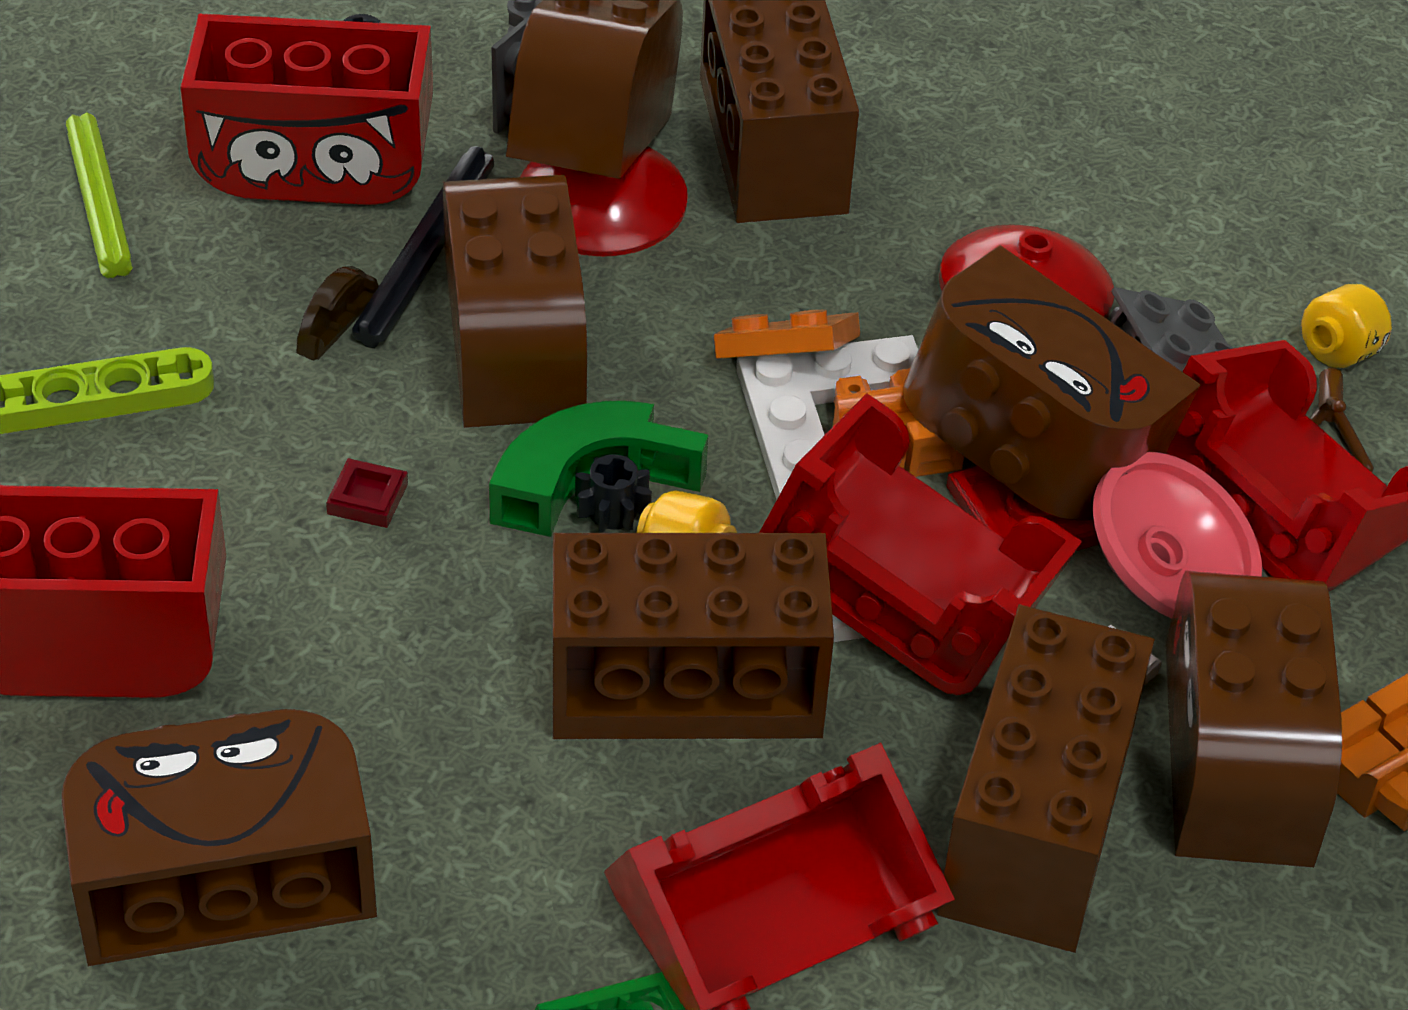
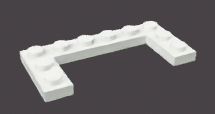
(783, 398)

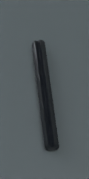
(415, 258)

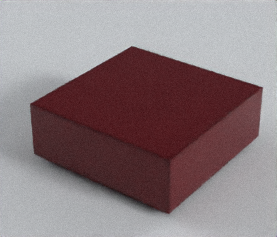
(367, 493)

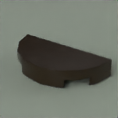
(334, 310)

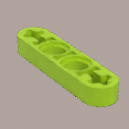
(92, 384)

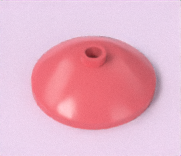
(1168, 522)

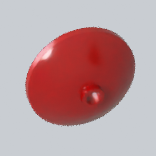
(626, 212)
(1044, 250)

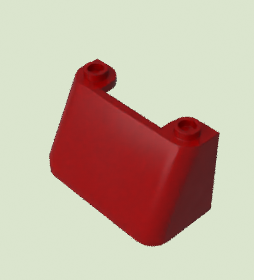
(1301, 491)
(910, 561)
(782, 884)

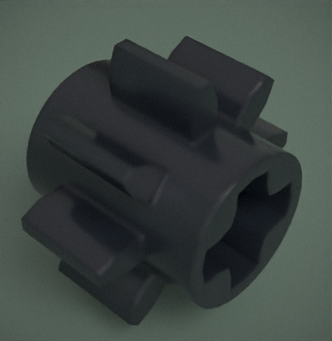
(612, 492)

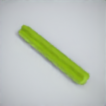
(98, 196)

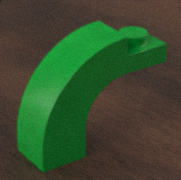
(542, 462)

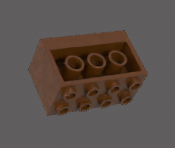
(779, 107)
(691, 635)
(1045, 777)

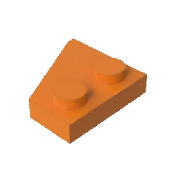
(803, 333)

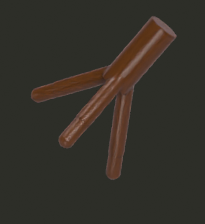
(1332, 409)

